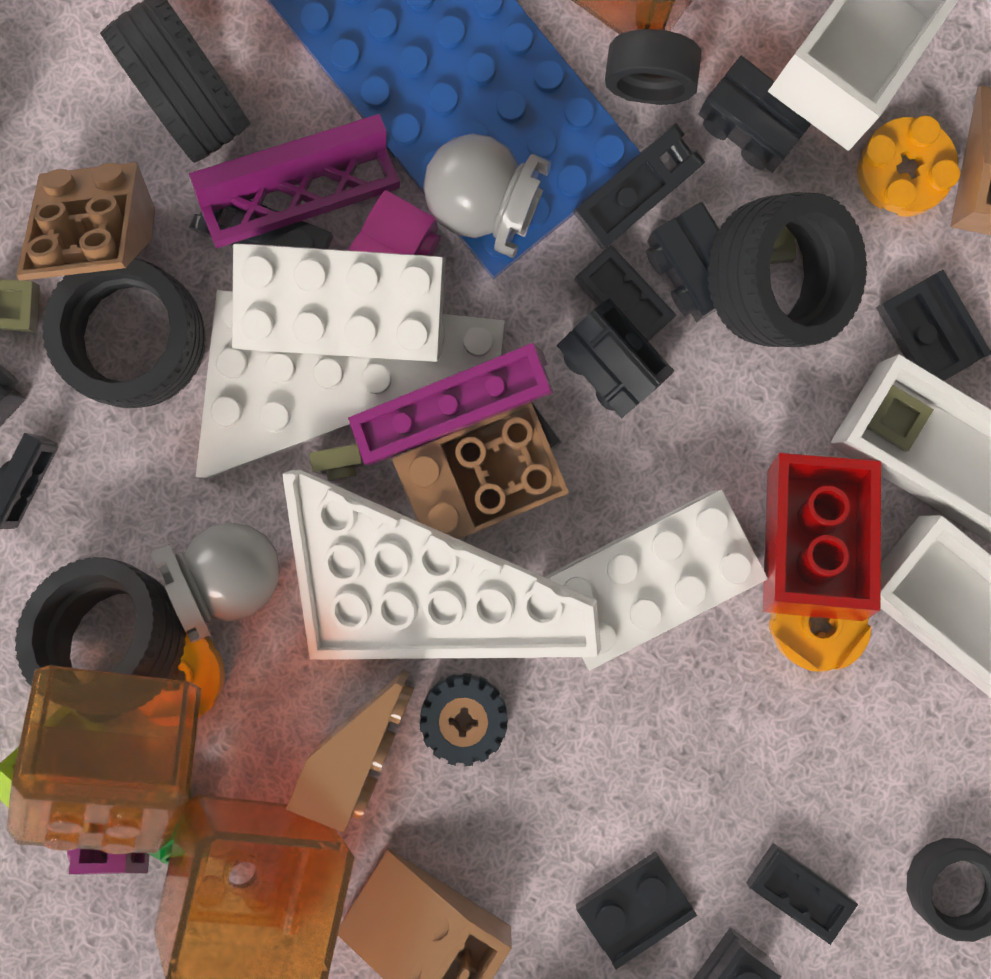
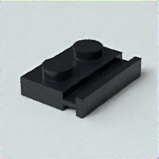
(934, 327)
(635, 910)

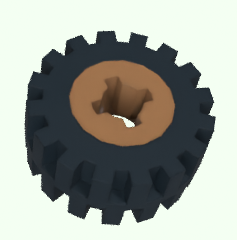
(464, 700)

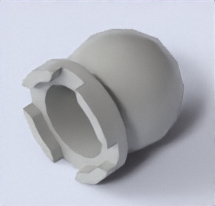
(482, 190)
(221, 575)

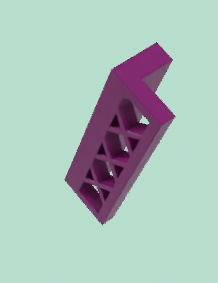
(288, 165)
(451, 404)

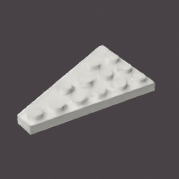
(283, 399)
(407, 591)

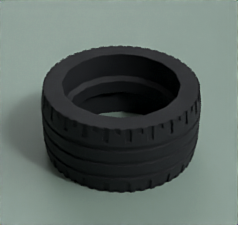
(175, 78)
(831, 265)
(67, 321)
(72, 591)

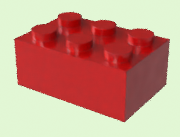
(823, 537)

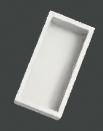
(857, 62)
(337, 302)
(948, 459)
(664, 573)
(941, 593)

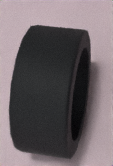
(653, 66)
(922, 876)

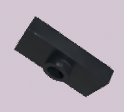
(616, 279)
(23, 476)
(801, 893)

